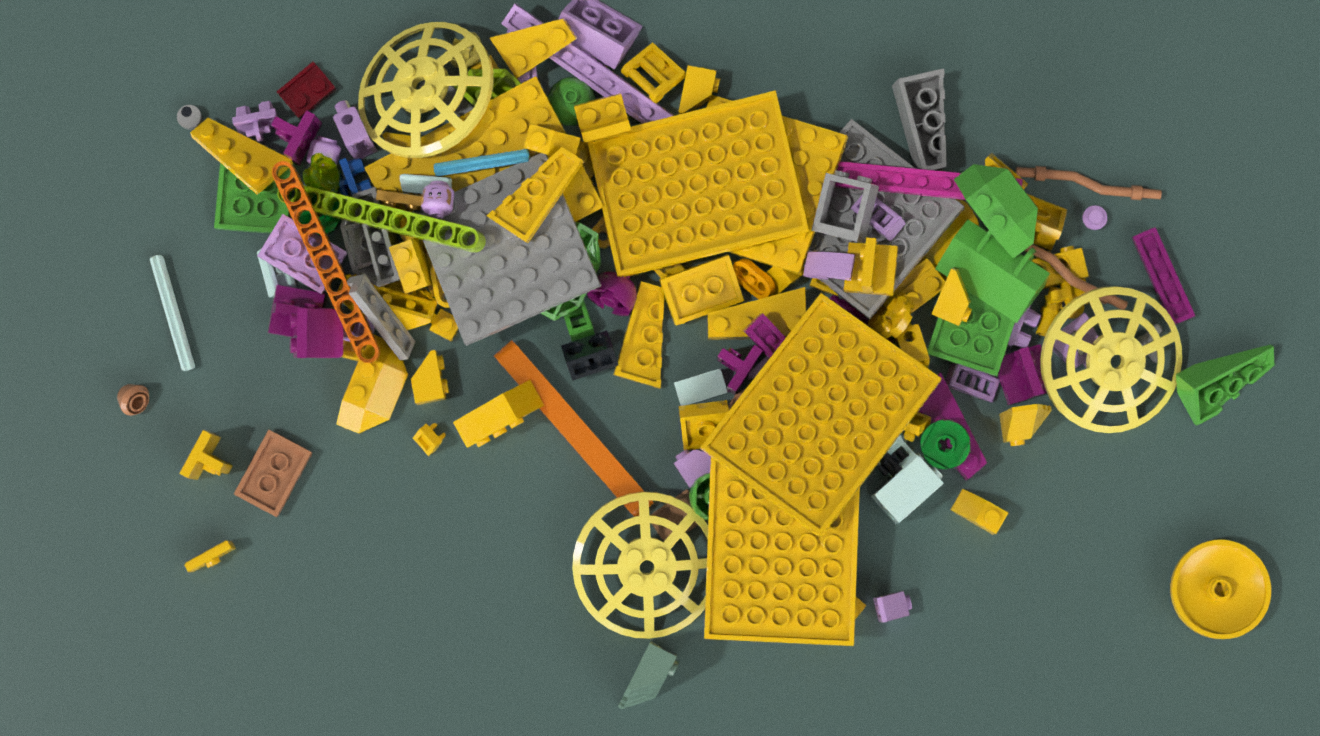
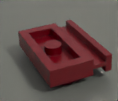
(306, 90)

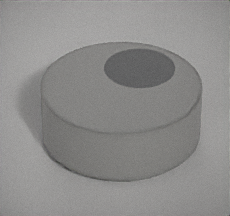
(189, 117)

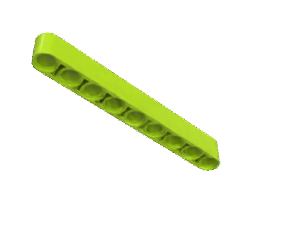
(392, 219)

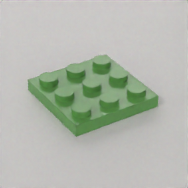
(243, 209)
(974, 343)

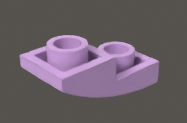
(829, 265)

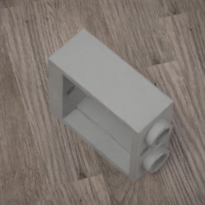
(864, 213)

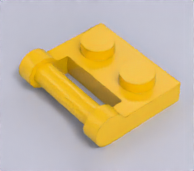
(659, 67)

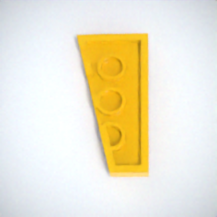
(642, 343)

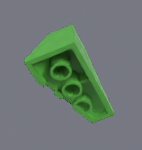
(1213, 382)

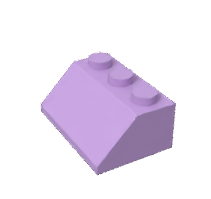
(601, 30)

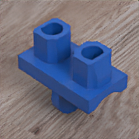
(350, 170)

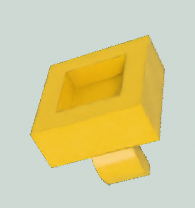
(916, 426)
(427, 438)

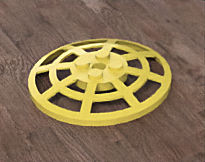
(431, 93)
(1100, 355)
(629, 562)

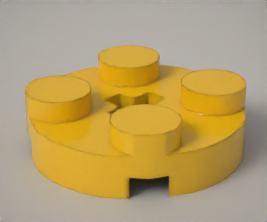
(892, 317)

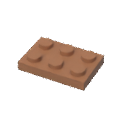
(273, 473)

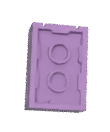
(289, 254)

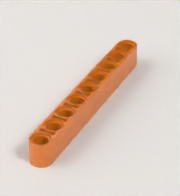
(317, 253)
(571, 425)

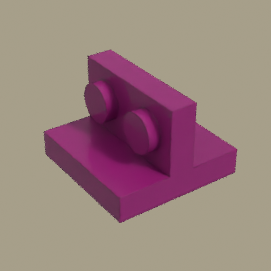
(297, 137)
(283, 304)
(733, 361)
(1022, 375)

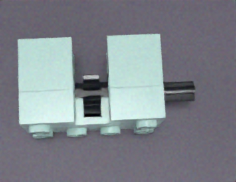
(910, 481)

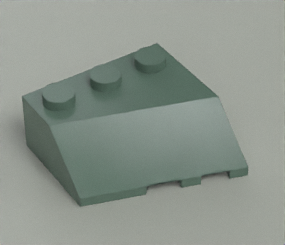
(649, 675)

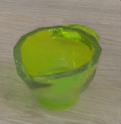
(322, 177)

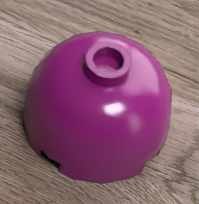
(614, 292)

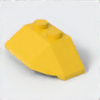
(410, 308)
(372, 390)

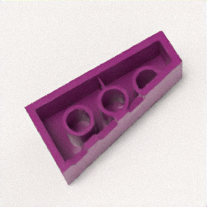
(943, 406)

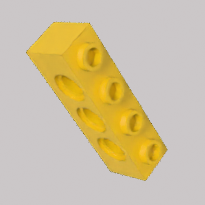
(1071, 258)

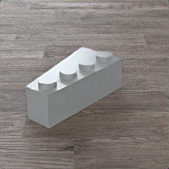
(923, 118)

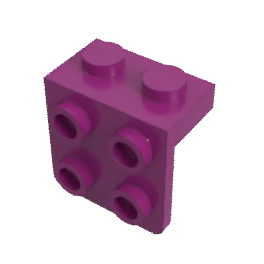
(316, 333)

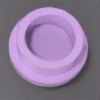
(1094, 217)

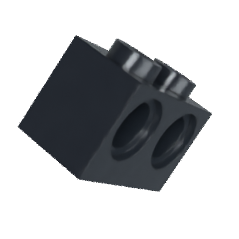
(589, 355)

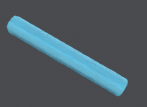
(481, 162)

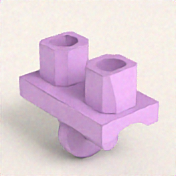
(255, 123)
(1018, 337)

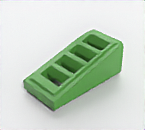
(583, 331)

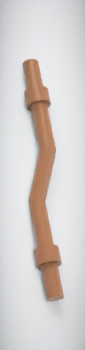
(1135, 192)
(1073, 280)

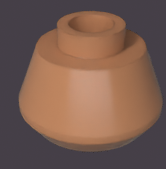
(133, 399)

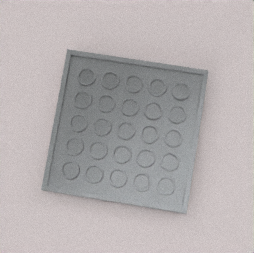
(923, 216)
(508, 276)

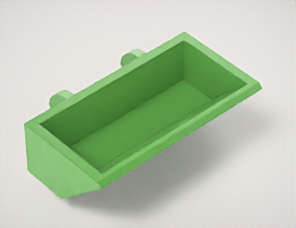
(992, 272)

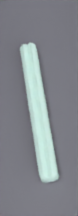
(172, 312)

